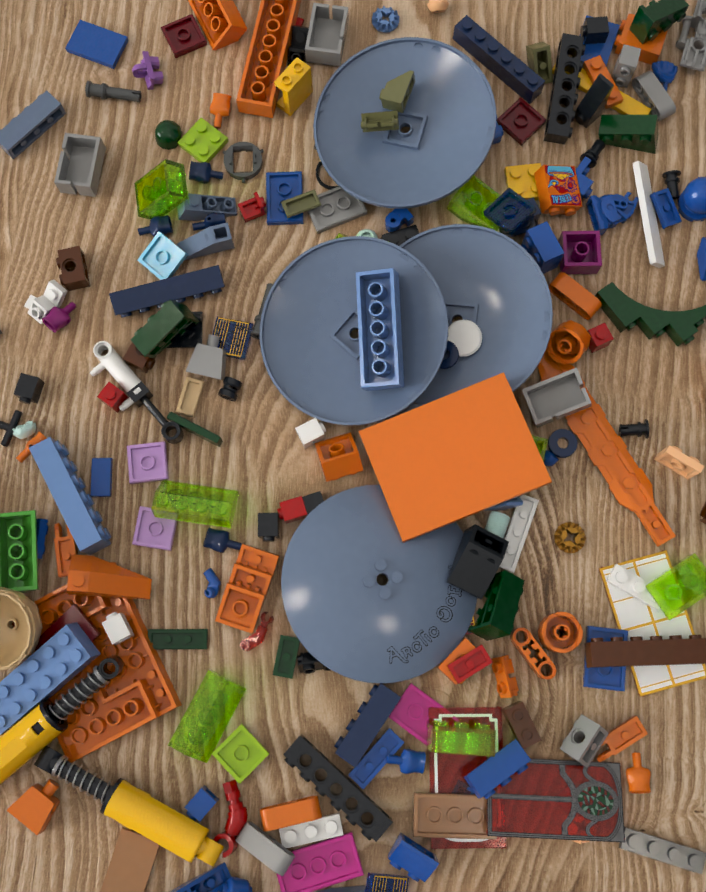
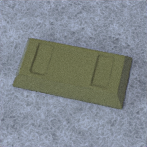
(301, 203)

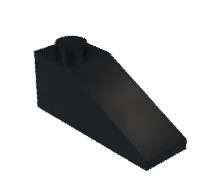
(594, 101)

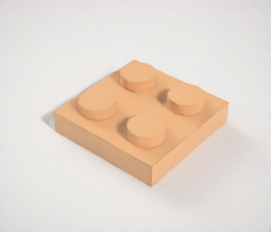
(678, 462)

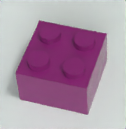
(581, 252)

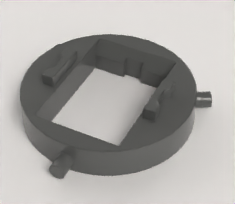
(229, 160)

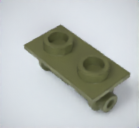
(379, 121)

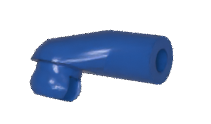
(213, 585)

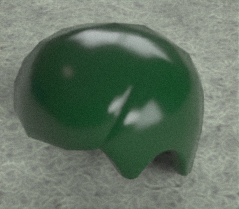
(168, 134)

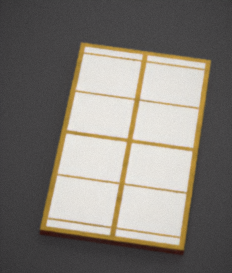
(646, 622)

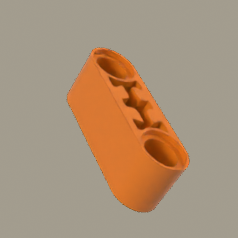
(575, 296)
(525, 652)
(290, 813)

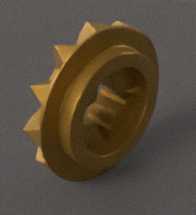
(568, 546)

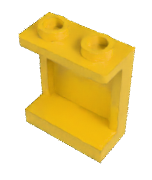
(295, 86)

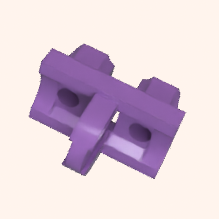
(145, 70)

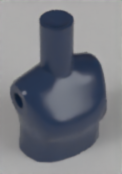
(202, 172)
(210, 220)
(157, 223)
(219, 541)

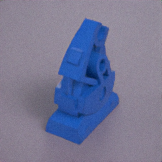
(610, 210)

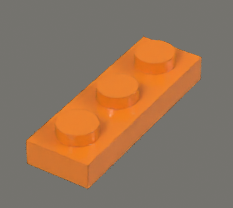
(596, 66)

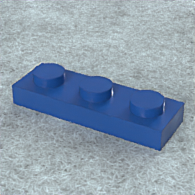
(376, 758)

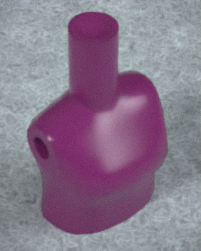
(58, 317)

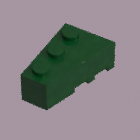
(657, 18)
(630, 131)

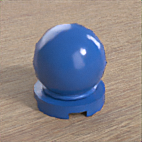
(693, 200)

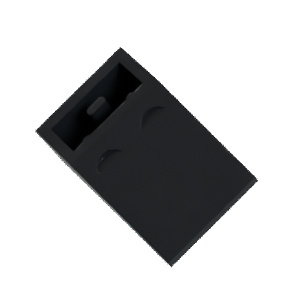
(477, 560)

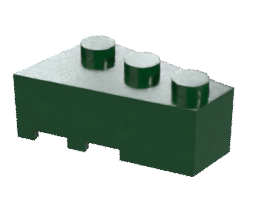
(162, 327)
(500, 608)

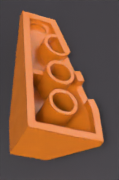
(100, 578)

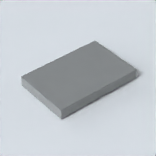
(335, 209)

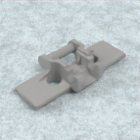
(694, 48)

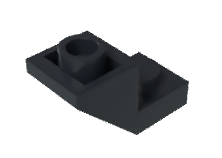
(298, 44)

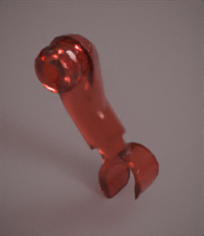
(258, 637)

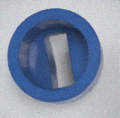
(549, 458)

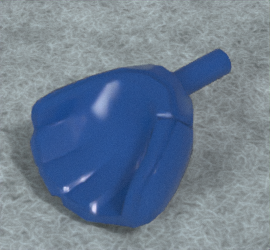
(665, 72)

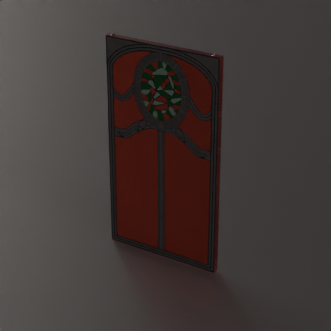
(559, 802)

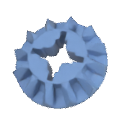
(384, 25)

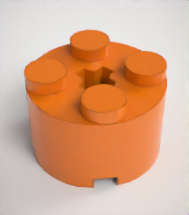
(568, 342)
(567, 624)

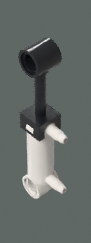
(133, 386)

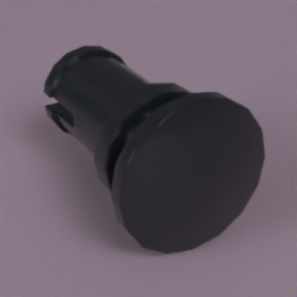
(593, 152)
(672, 182)
(635, 429)

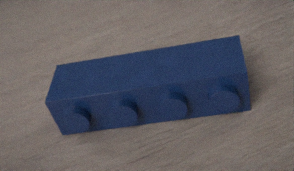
(367, 725)

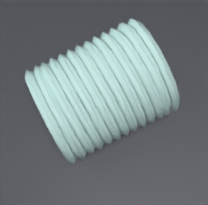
(497, 523)

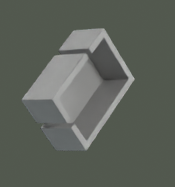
(326, 35)
(83, 168)
(557, 397)

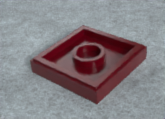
(184, 36)
(521, 121)

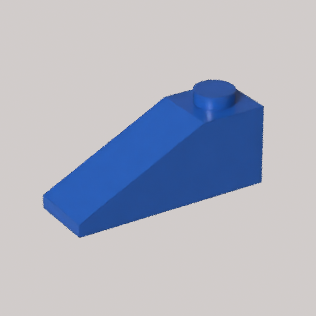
(207, 882)

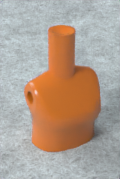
(220, 107)
(26, 452)
(638, 776)

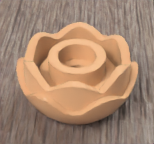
(437, 6)

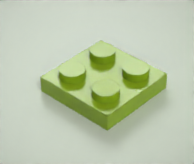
(203, 141)
(240, 753)

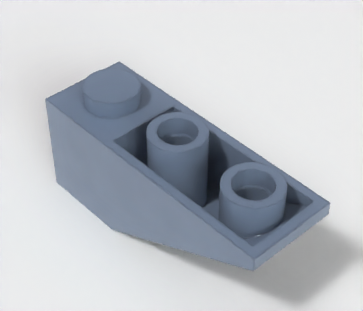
(199, 206)
(208, 241)

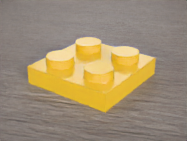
(522, 179)

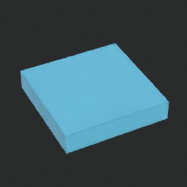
(162, 256)

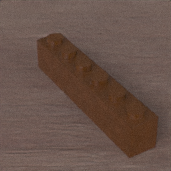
(645, 652)

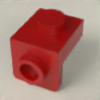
(252, 208)

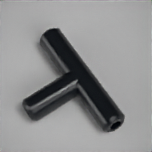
(9, 426)

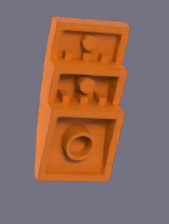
(247, 588)

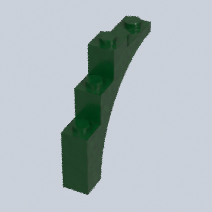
(627, 313)

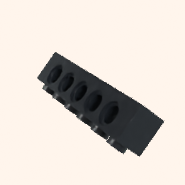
(572, 46)
(380, 820)

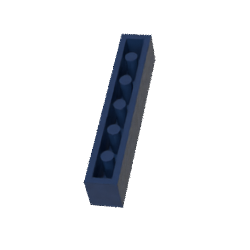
(498, 59)
(167, 289)

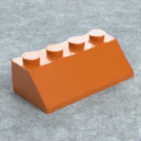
(219, 21)

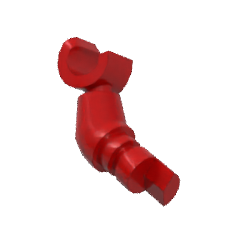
(236, 817)

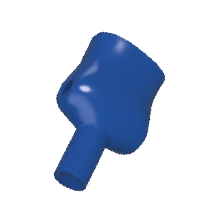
(409, 761)

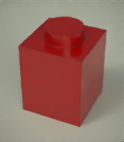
(600, 337)
(112, 396)
(292, 510)

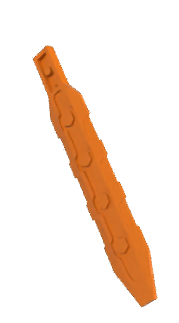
(612, 459)

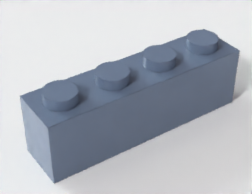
(30, 124)

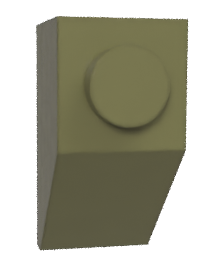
(540, 60)
(398, 92)

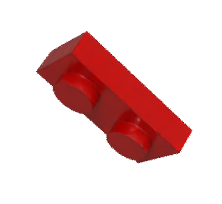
(469, 664)

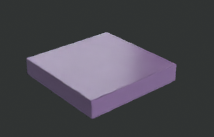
(147, 462)
(154, 531)

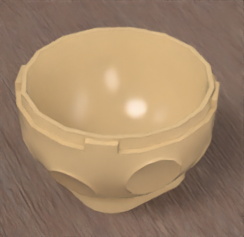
(21, 640)

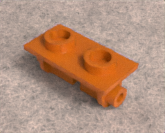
(506, 686)

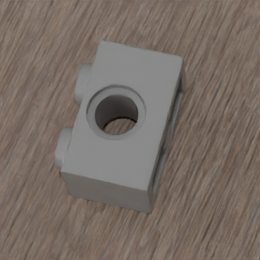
(625, 65)
(584, 751)

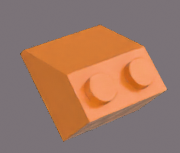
(339, 457)

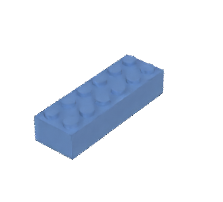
(379, 329)
(70, 496)
(44, 673)

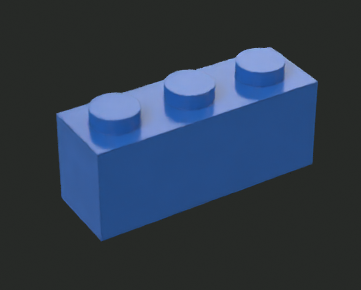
(497, 770)

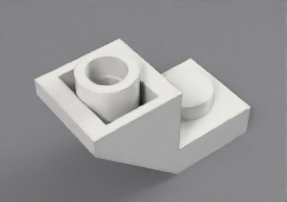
(52, 297)

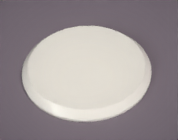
(465, 336)

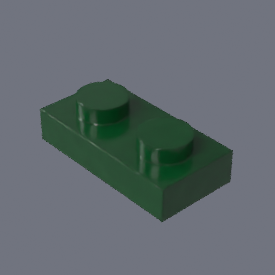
(286, 656)

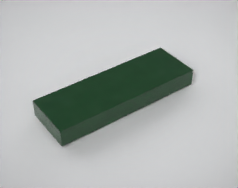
(195, 429)
(178, 638)

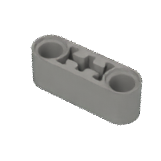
(653, 95)
(265, 848)

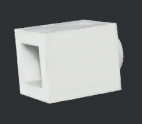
(311, 432)
(117, 628)

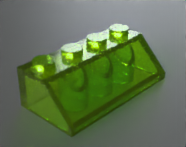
(195, 503)
(207, 716)

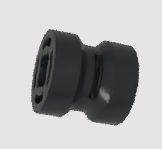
(230, 389)

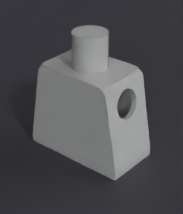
(208, 359)

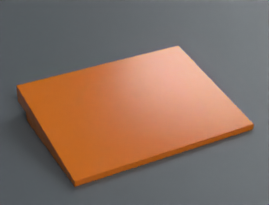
(454, 457)
(131, 697)

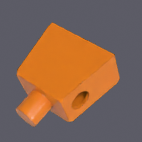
(36, 806)

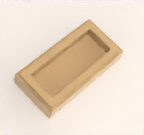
(190, 397)

